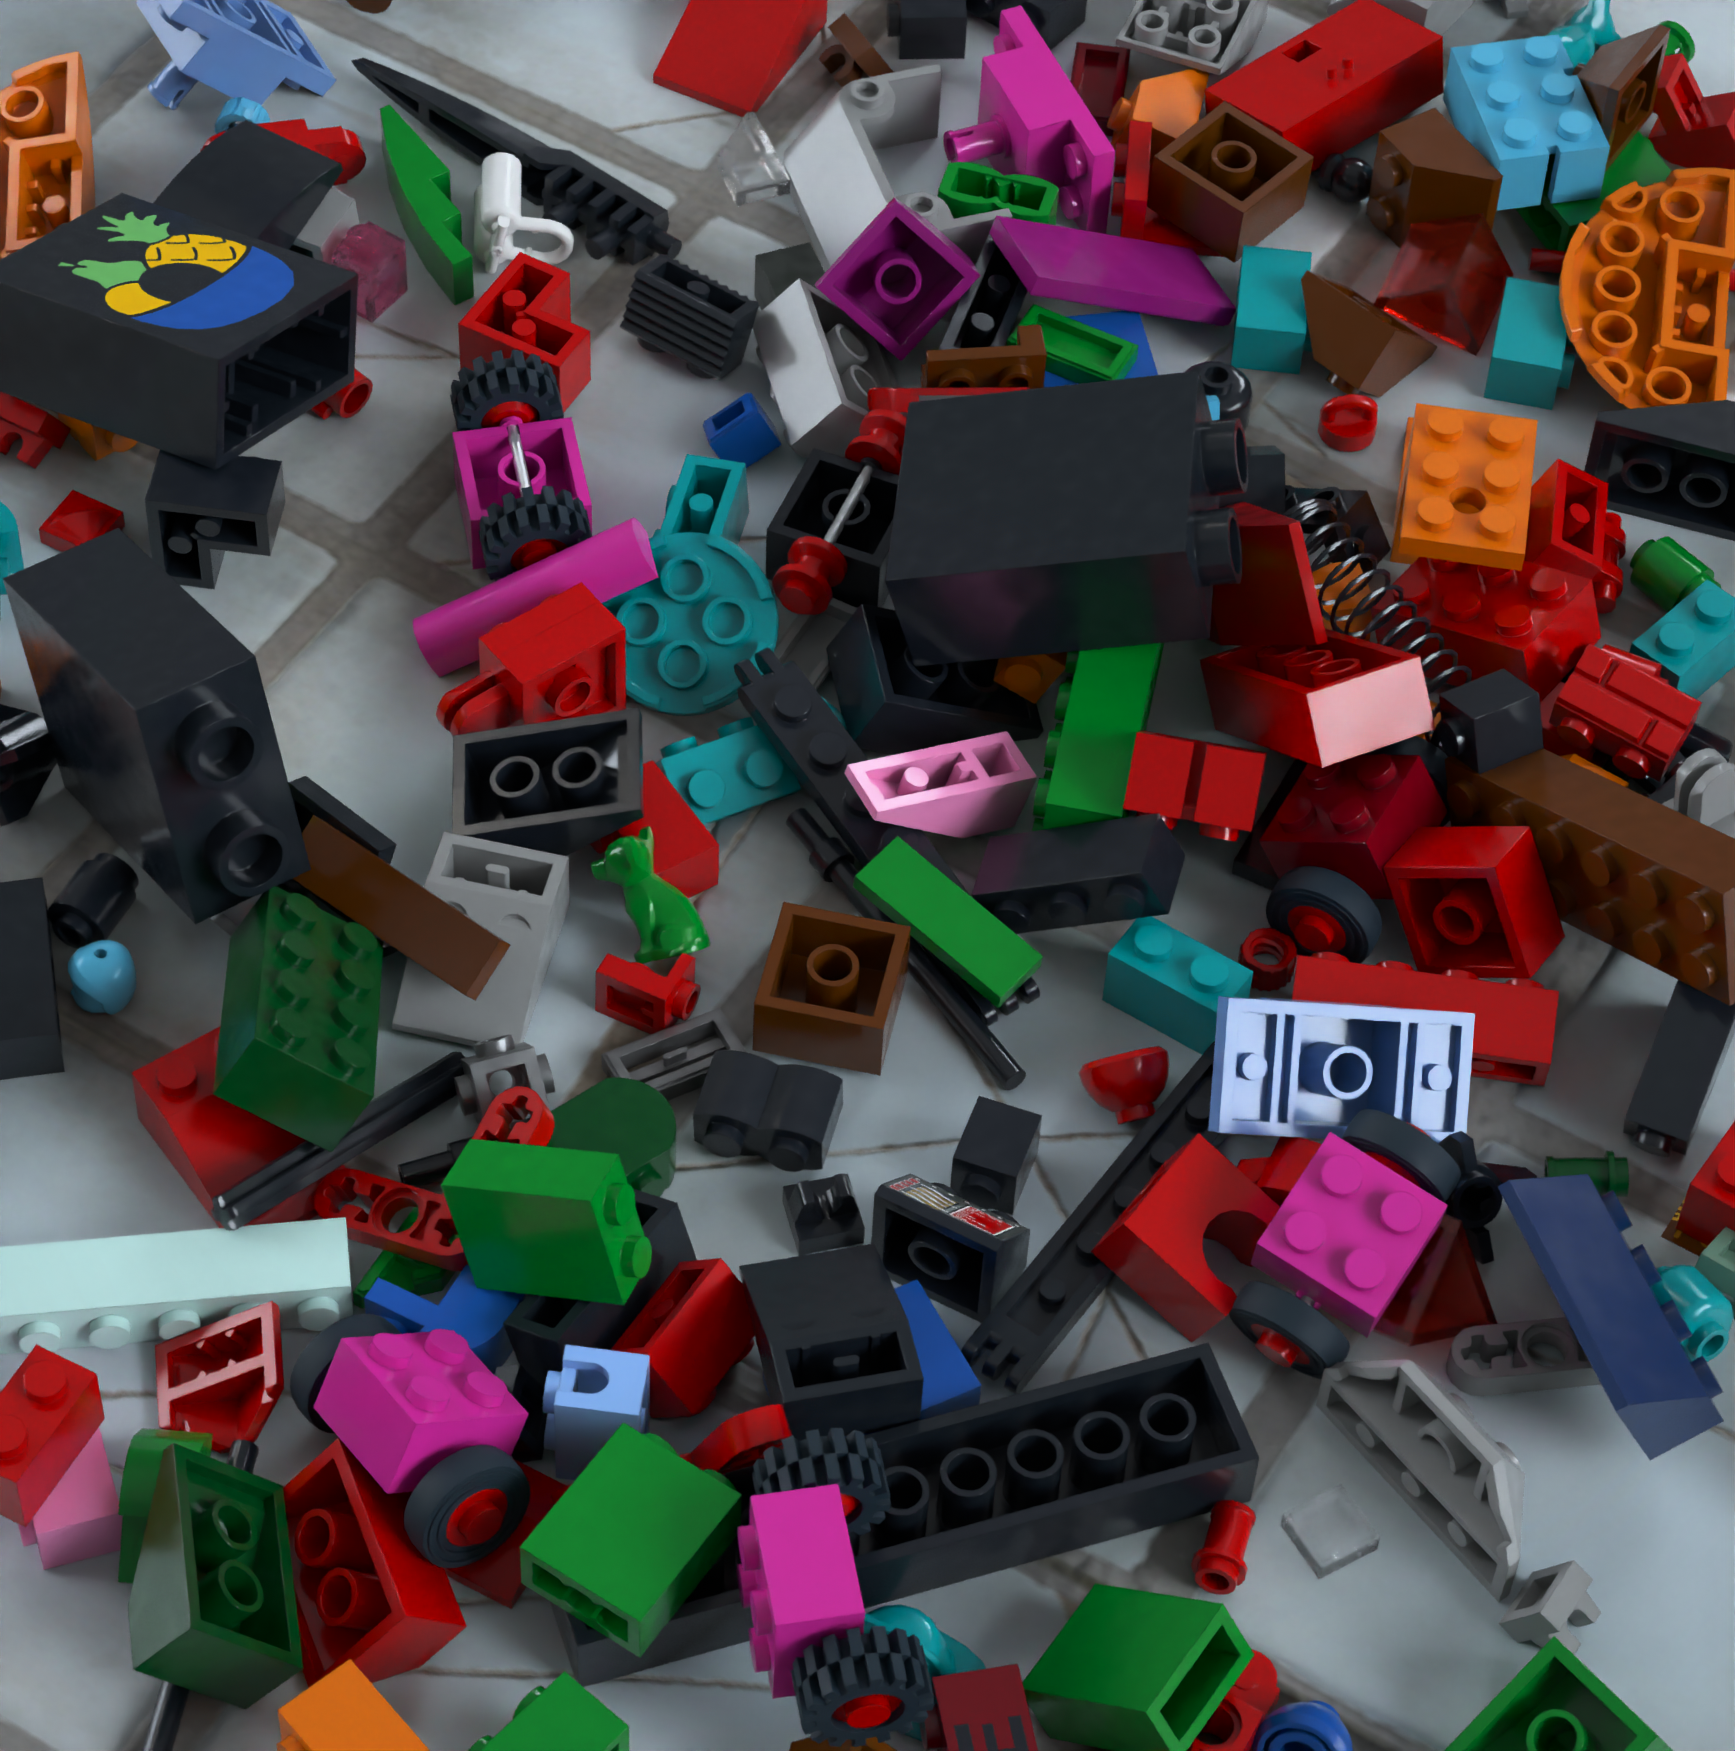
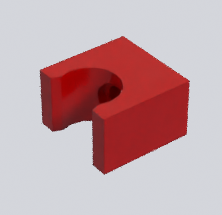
(1162, 1231)

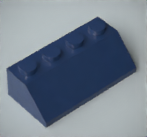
(1614, 1310)

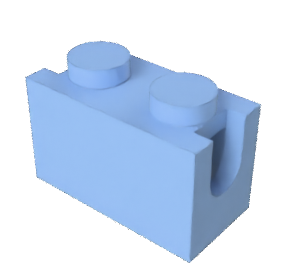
(591, 1402)

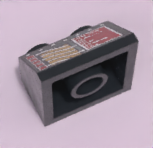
(947, 1243)

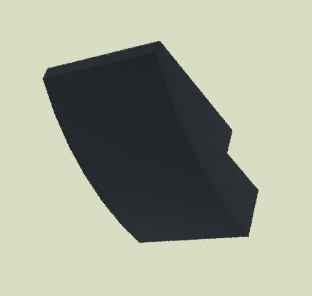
(253, 184)

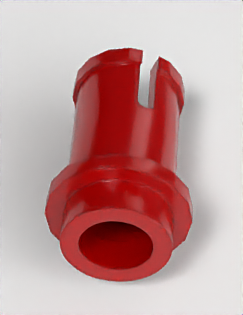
(1220, 1562)

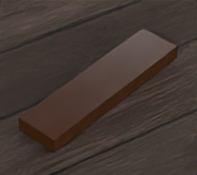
(399, 910)

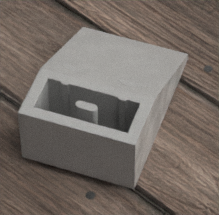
(1194, 32)
(518, 898)

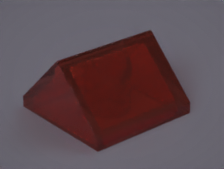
(1448, 280)

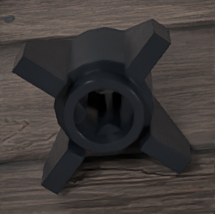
(24, 761)
(1476, 1196)

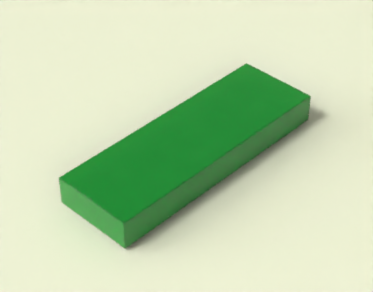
(947, 921)

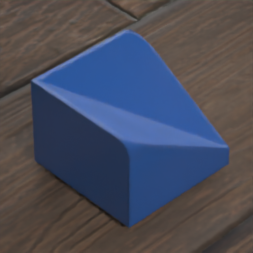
(742, 431)

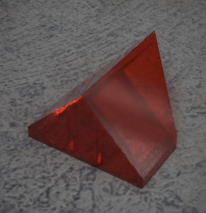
(1439, 1292)

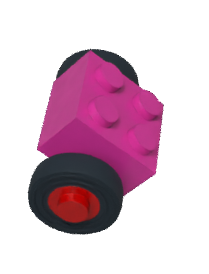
(1345, 1240)
(421, 1422)

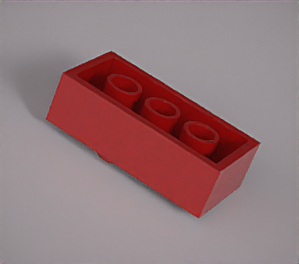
(1318, 698)

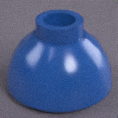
(1303, 1728)

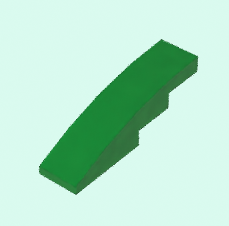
(424, 205)

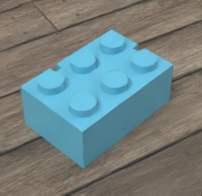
(1519, 108)

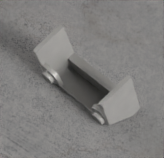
(840, 179)

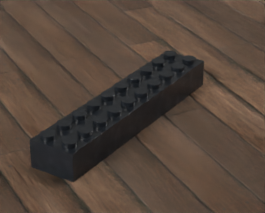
(997, 1493)

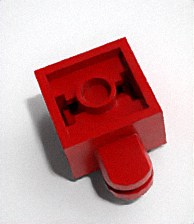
(543, 667)

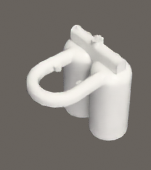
(499, 216)

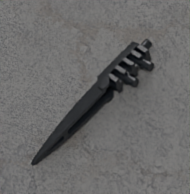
(553, 178)

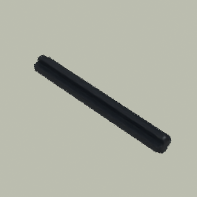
(309, 1162)

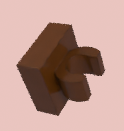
(854, 52)

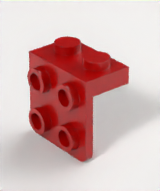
(1131, 196)

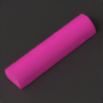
(604, 563)

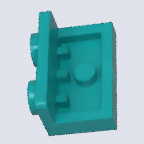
(728, 773)

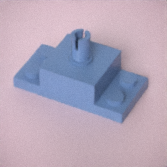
(232, 47)
(1320, 1063)

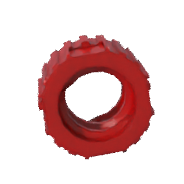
(1274, 943)

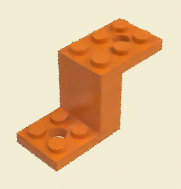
(1464, 487)

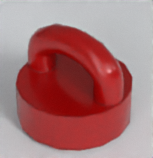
(1348, 422)

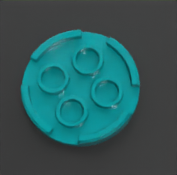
(694, 624)

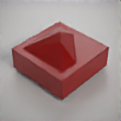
(78, 521)

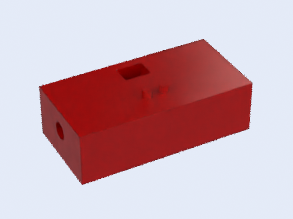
(1338, 79)

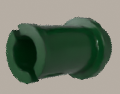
(1606, 1172)

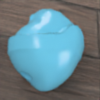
(102, 977)

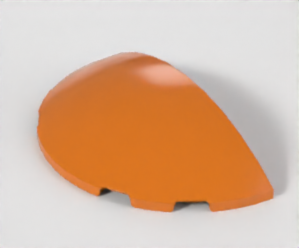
(44, 150)
(1652, 289)

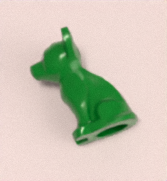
(658, 909)

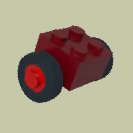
(1339, 835)

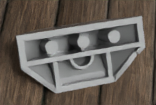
(1434, 1459)

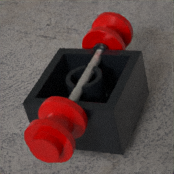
(839, 522)

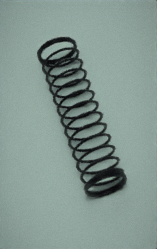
(1313, 544)

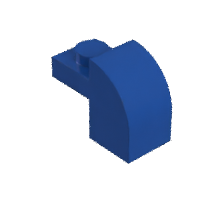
(465, 1309)

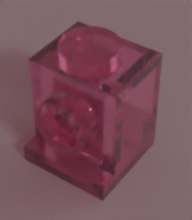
(377, 259)

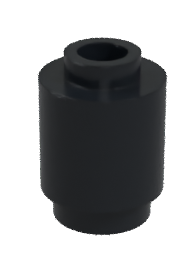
(93, 900)

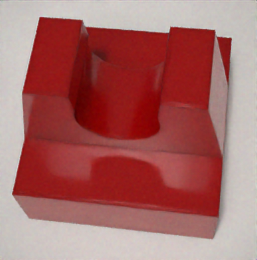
(35, 427)

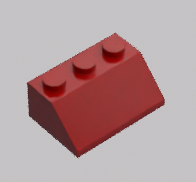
(359, 1576)

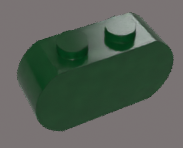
(623, 1120)

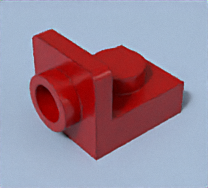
(644, 998)

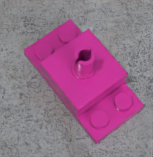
(1037, 124)

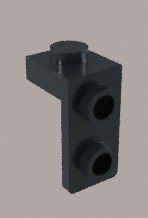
(1354, 509)

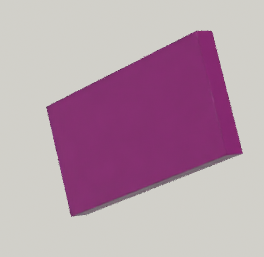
(1112, 271)

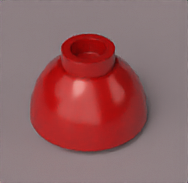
(1127, 1082)

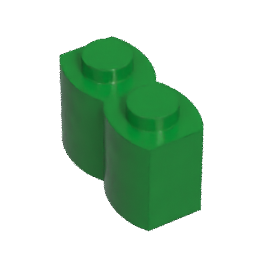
(980, 189)

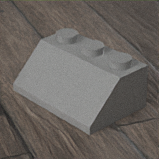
(818, 368)

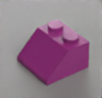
(898, 278)

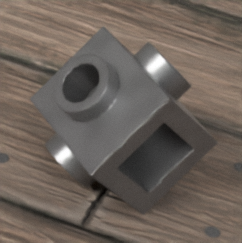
(495, 1055)

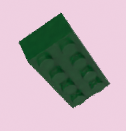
(300, 1018)

